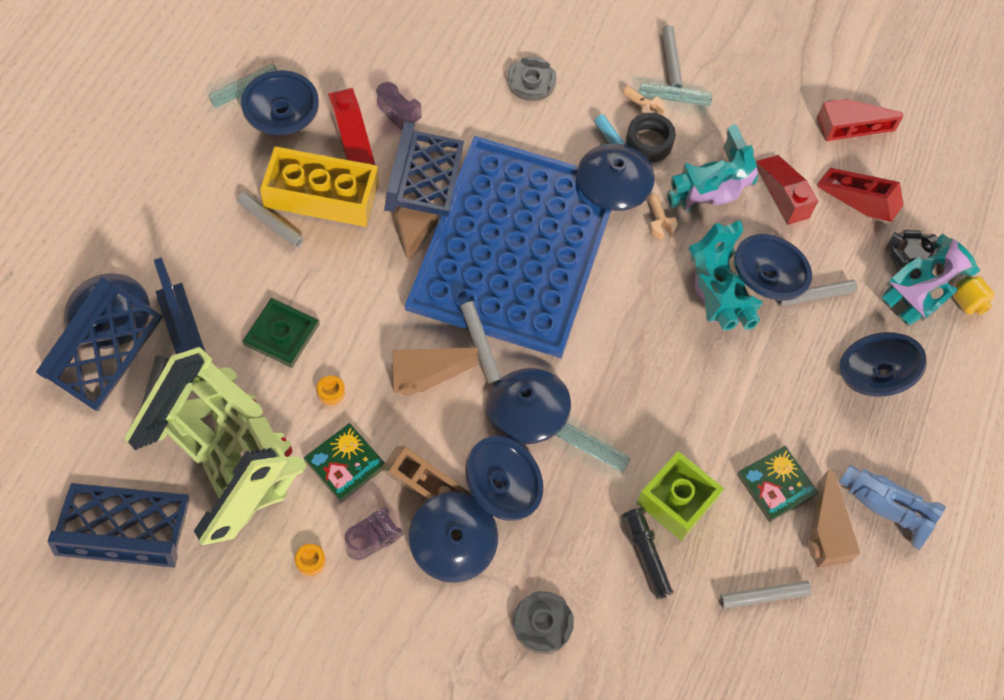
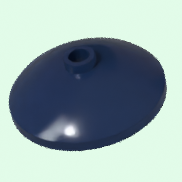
(280, 102)
(615, 186)
(772, 267)
(119, 304)
(883, 364)
(532, 417)
(504, 478)
(432, 541)

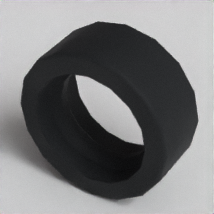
(657, 123)

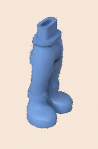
(880, 496)

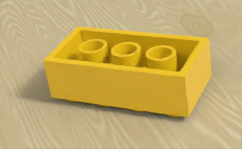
(320, 186)

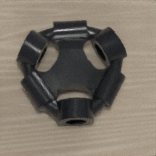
(913, 248)

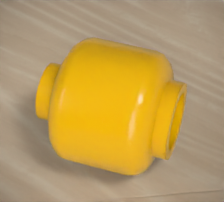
(974, 295)

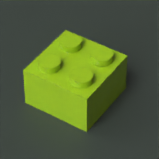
(679, 495)

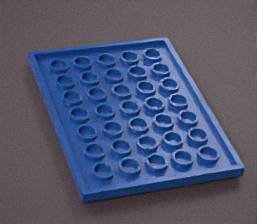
(514, 246)

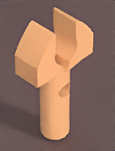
(646, 105)
(661, 219)

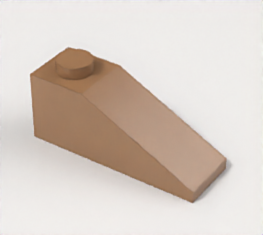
(424, 368)
(418, 474)
(831, 531)

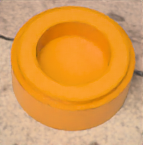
(330, 390)
(310, 559)

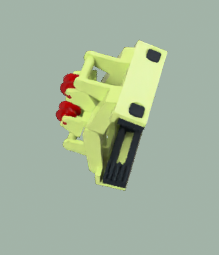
(240, 482)

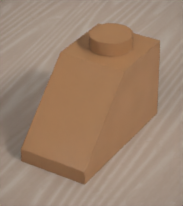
(414, 227)

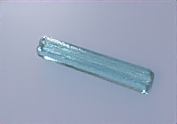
(236, 88)
(675, 94)
(594, 447)

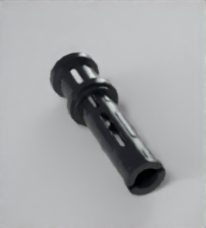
(642, 539)

